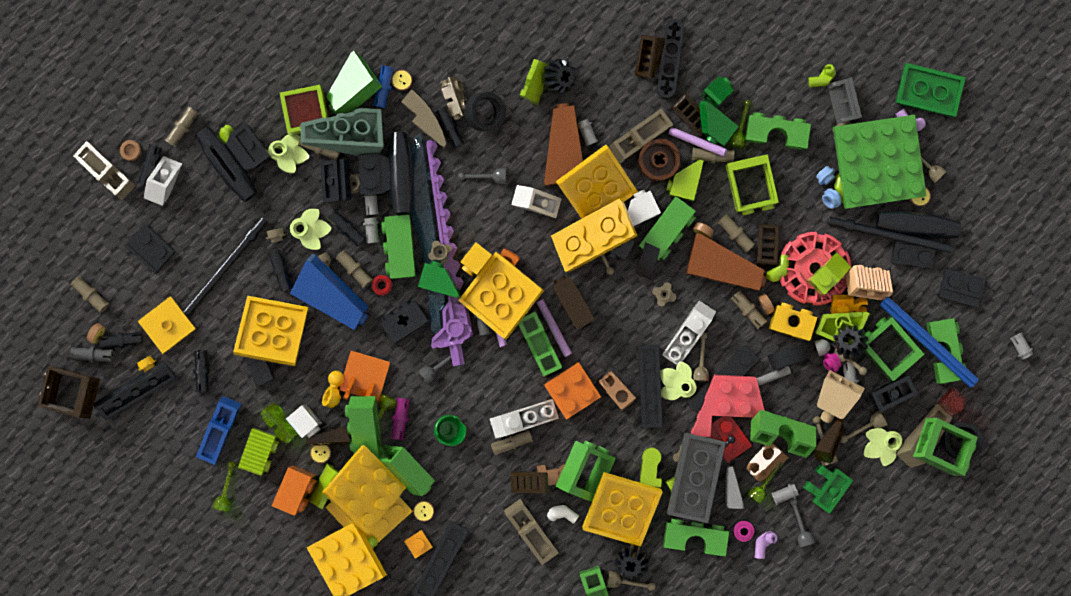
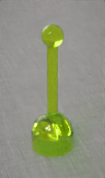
(738, 139)
(386, 404)
(758, 493)
(222, 502)

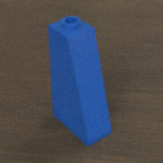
(328, 293)

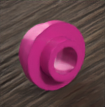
(832, 362)
(743, 524)

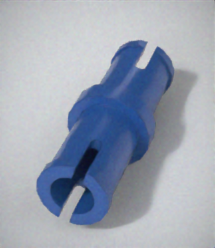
(385, 80)

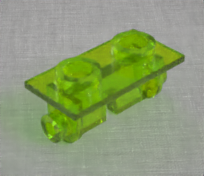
(274, 415)

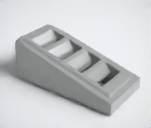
(732, 492)

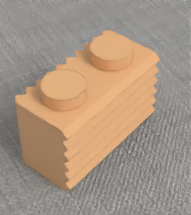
(869, 282)

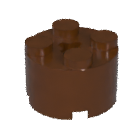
(658, 148)

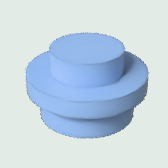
(825, 175)
(831, 198)

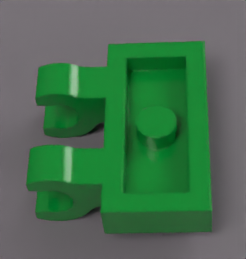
(832, 489)

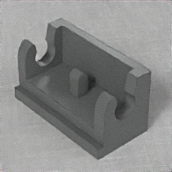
(844, 101)

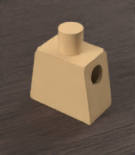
(837, 396)

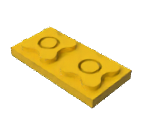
(594, 235)

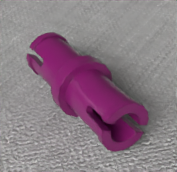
(400, 419)

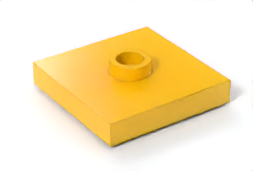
(167, 325)

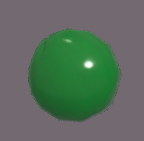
(445, 425)

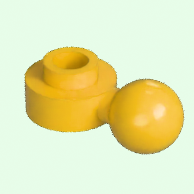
(331, 396)

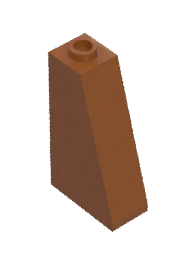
(564, 144)
(719, 264)

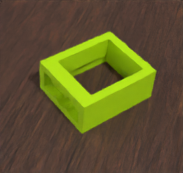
(746, 164)

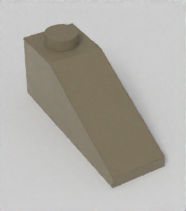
(908, 447)

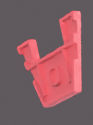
(728, 397)

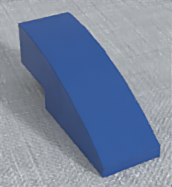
(218, 430)

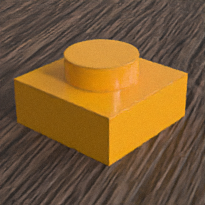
(418, 544)

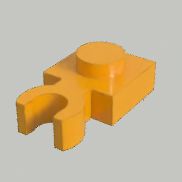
(847, 304)

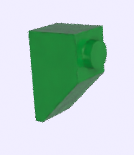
(718, 91)
(715, 124)
(439, 280)

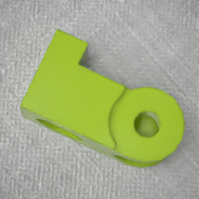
(650, 461)

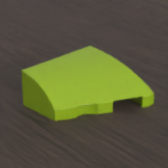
(534, 82)
(830, 323)
(317, 497)

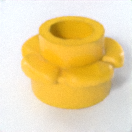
(146, 363)

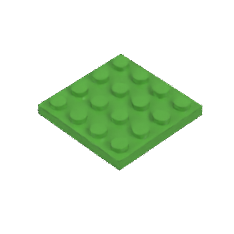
(879, 161)

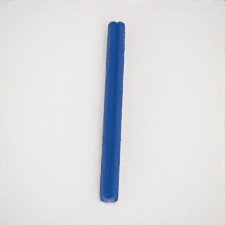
(929, 342)

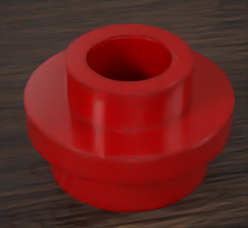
(375, 282)

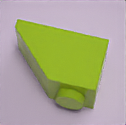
(685, 182)
(829, 274)

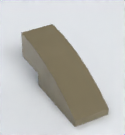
(424, 118)
(640, 135)
(104, 170)
(531, 531)

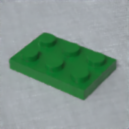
(930, 90)

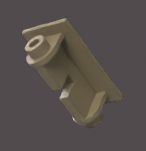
(454, 89)

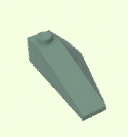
(346, 133)

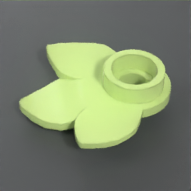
(290, 155)
(313, 229)
(674, 382)
(880, 447)

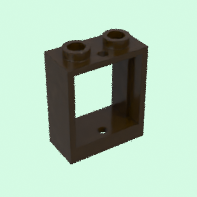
(572, 302)
(85, 397)

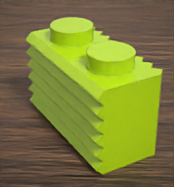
(258, 452)

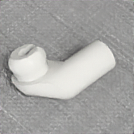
(562, 511)

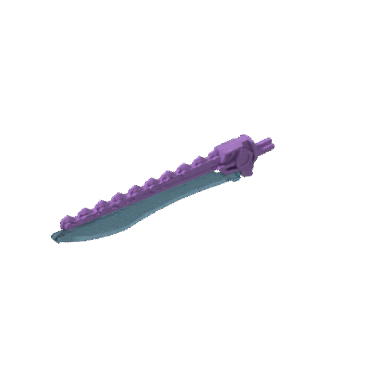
(456, 316)

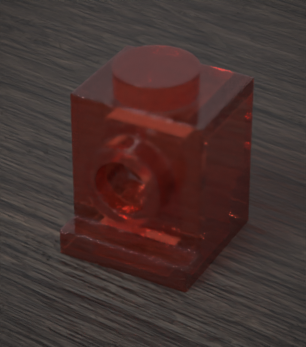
(952, 402)

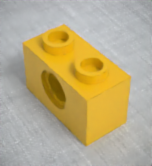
(475, 259)
(805, 324)

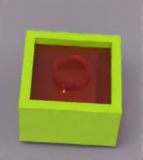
(303, 106)

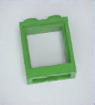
(905, 363)
(928, 440)
(575, 465)

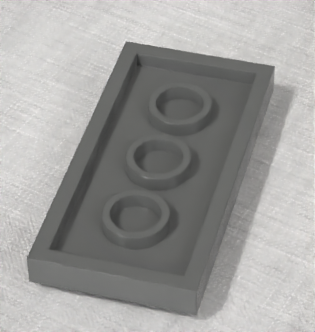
(696, 478)

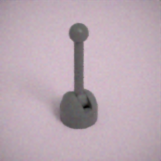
(498, 175)
(429, 373)
(805, 538)

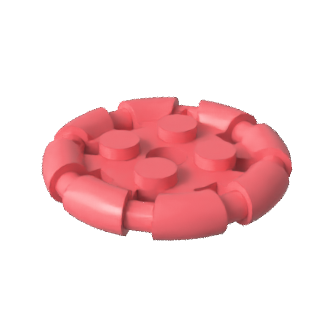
(805, 259)

